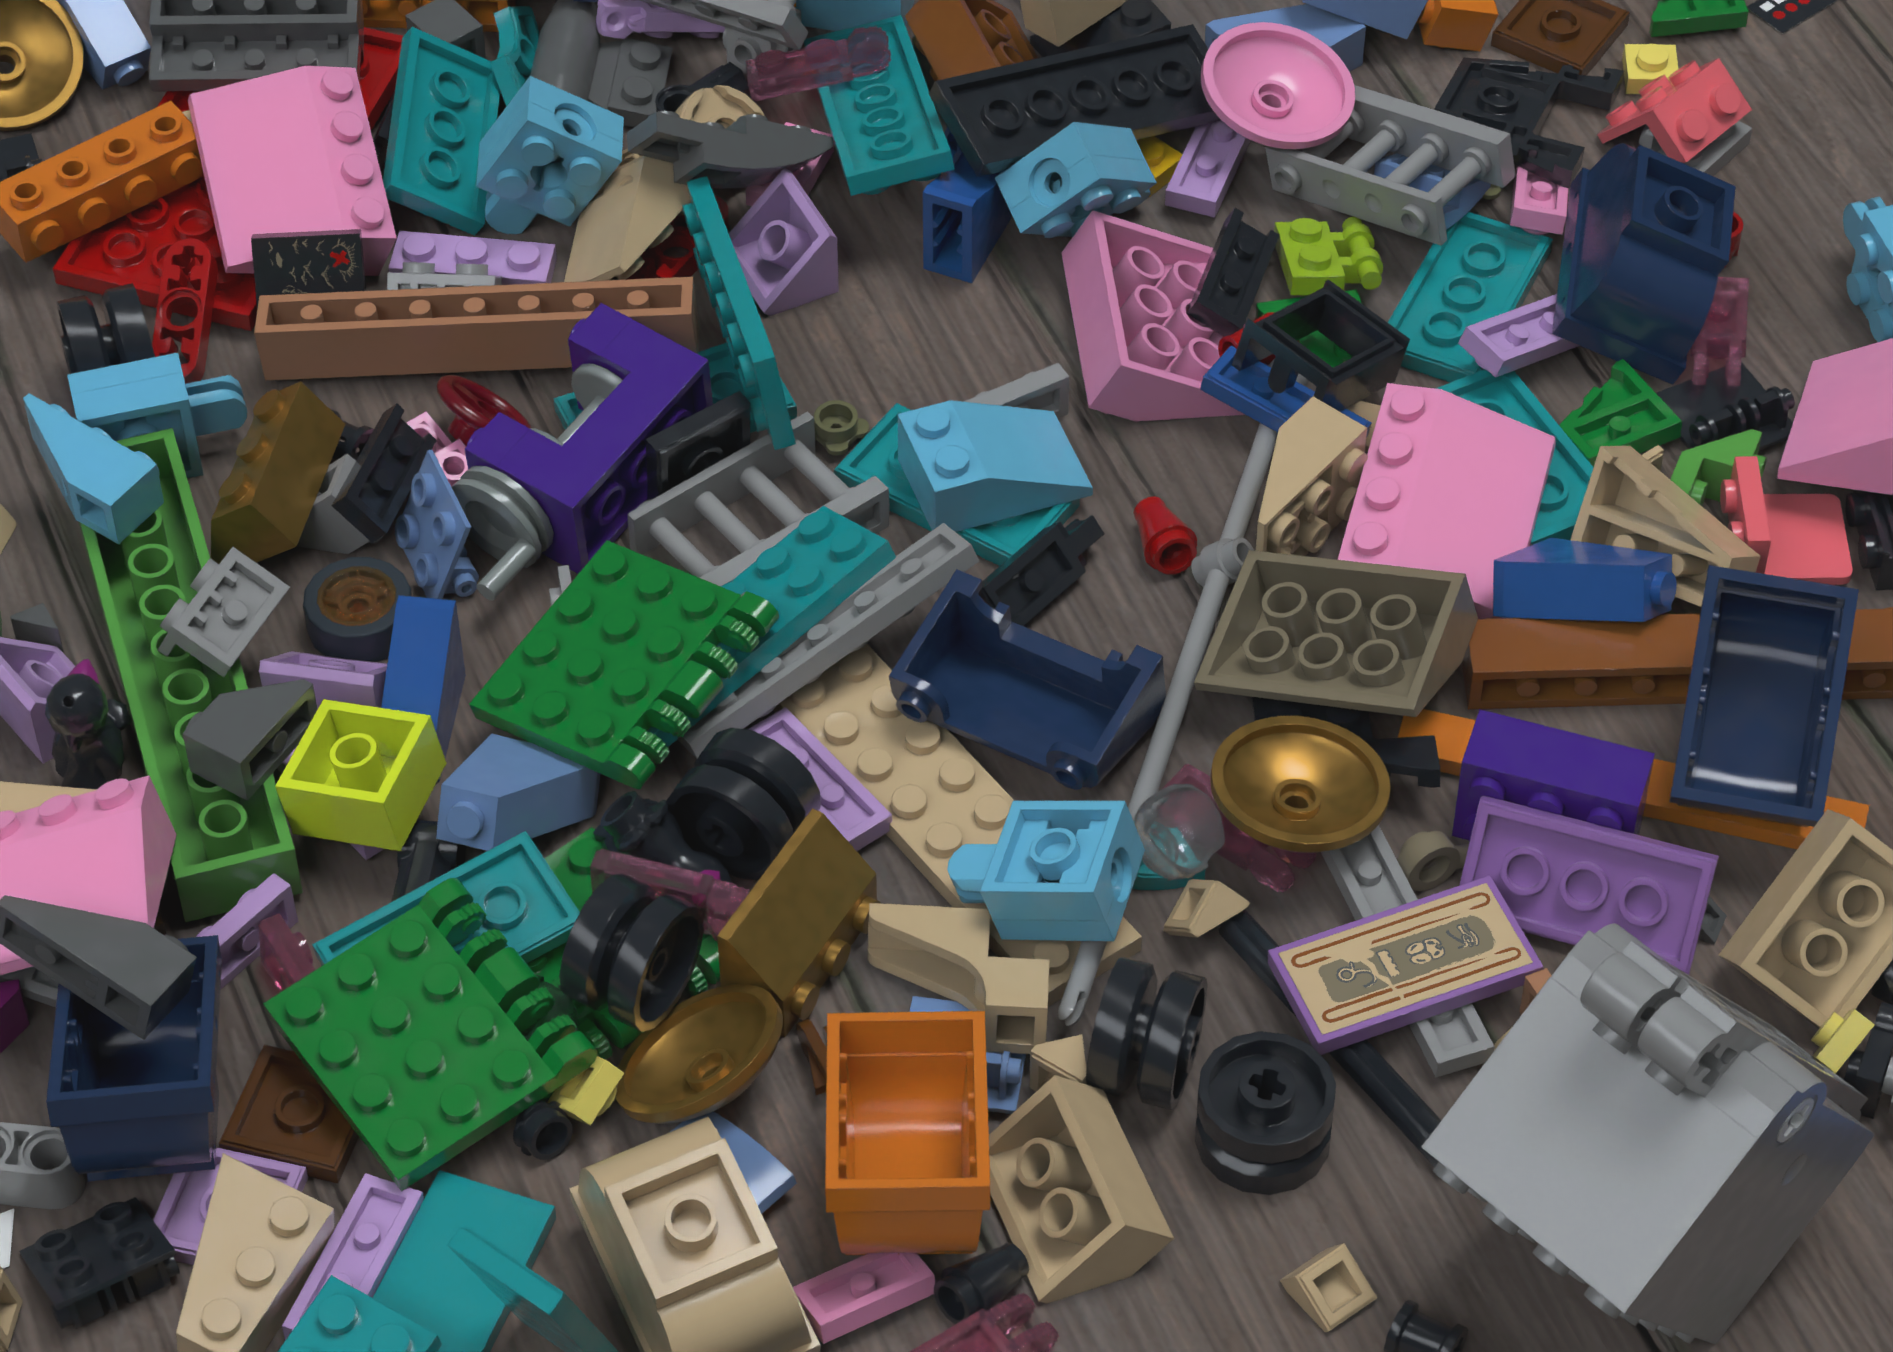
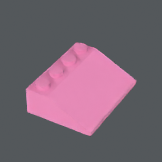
(291, 159)
(1132, 321)
(1845, 423)
(1447, 488)
(89, 854)

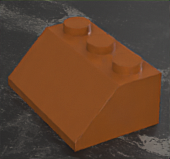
(967, 36)

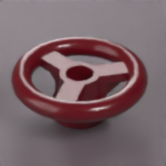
(473, 406)

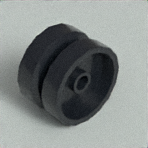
(96, 346)
(743, 800)
(631, 952)
(1146, 1032)
(1265, 1112)

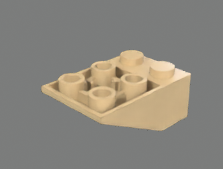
(626, 219)
(1310, 479)

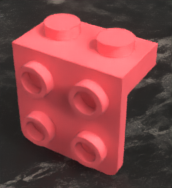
(1684, 111)
(1791, 532)

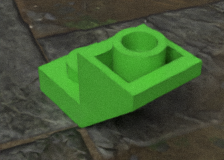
(1705, 466)

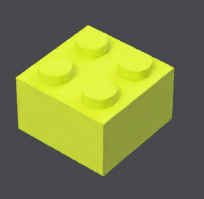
(361, 774)

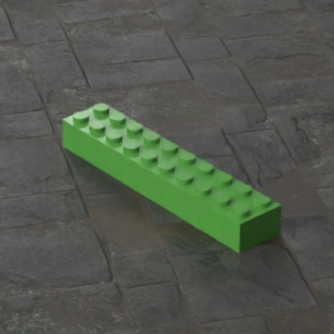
(220, 838)

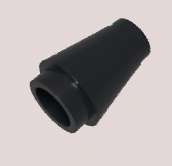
(979, 1282)

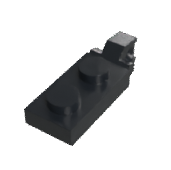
(1041, 569)

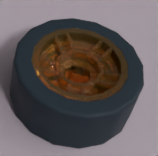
(353, 608)

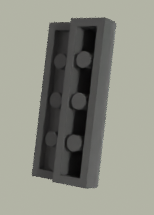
(232, 41)

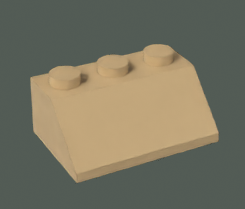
(1822, 923)
(1073, 1191)

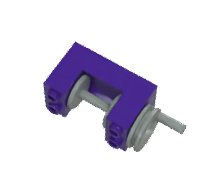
(575, 491)

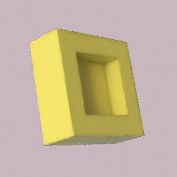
(1647, 62)
(1839, 1038)
(589, 1092)

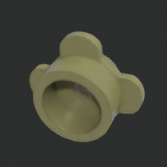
(838, 426)

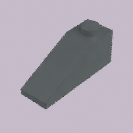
(102, 958)

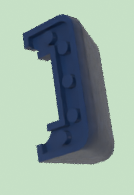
(1025, 690)

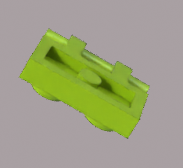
(1314, 255)

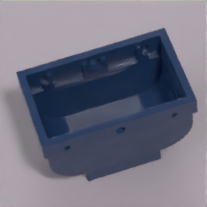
(1642, 258)
(1764, 696)
(136, 1101)

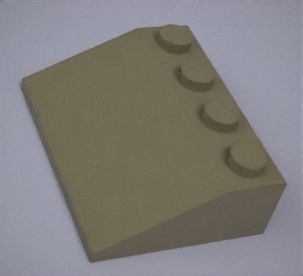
(1339, 633)

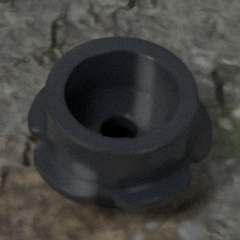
(542, 1130)

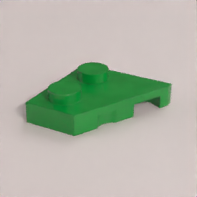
(1621, 415)

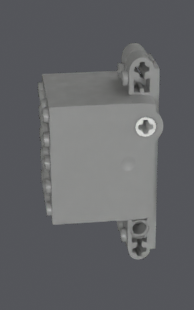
(1650, 1138)

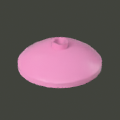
(1277, 85)

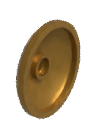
(46, 57)
(1300, 783)
(700, 1055)

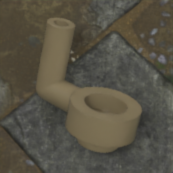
(1430, 859)

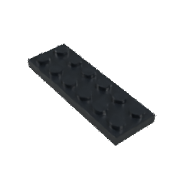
(1125, 83)

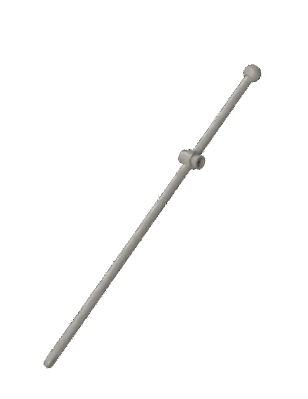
(1214, 571)

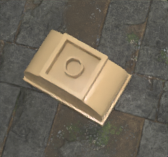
(689, 1248)

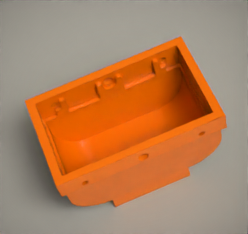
(907, 1131)

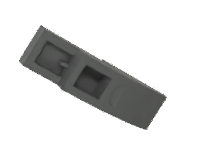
(734, 157)

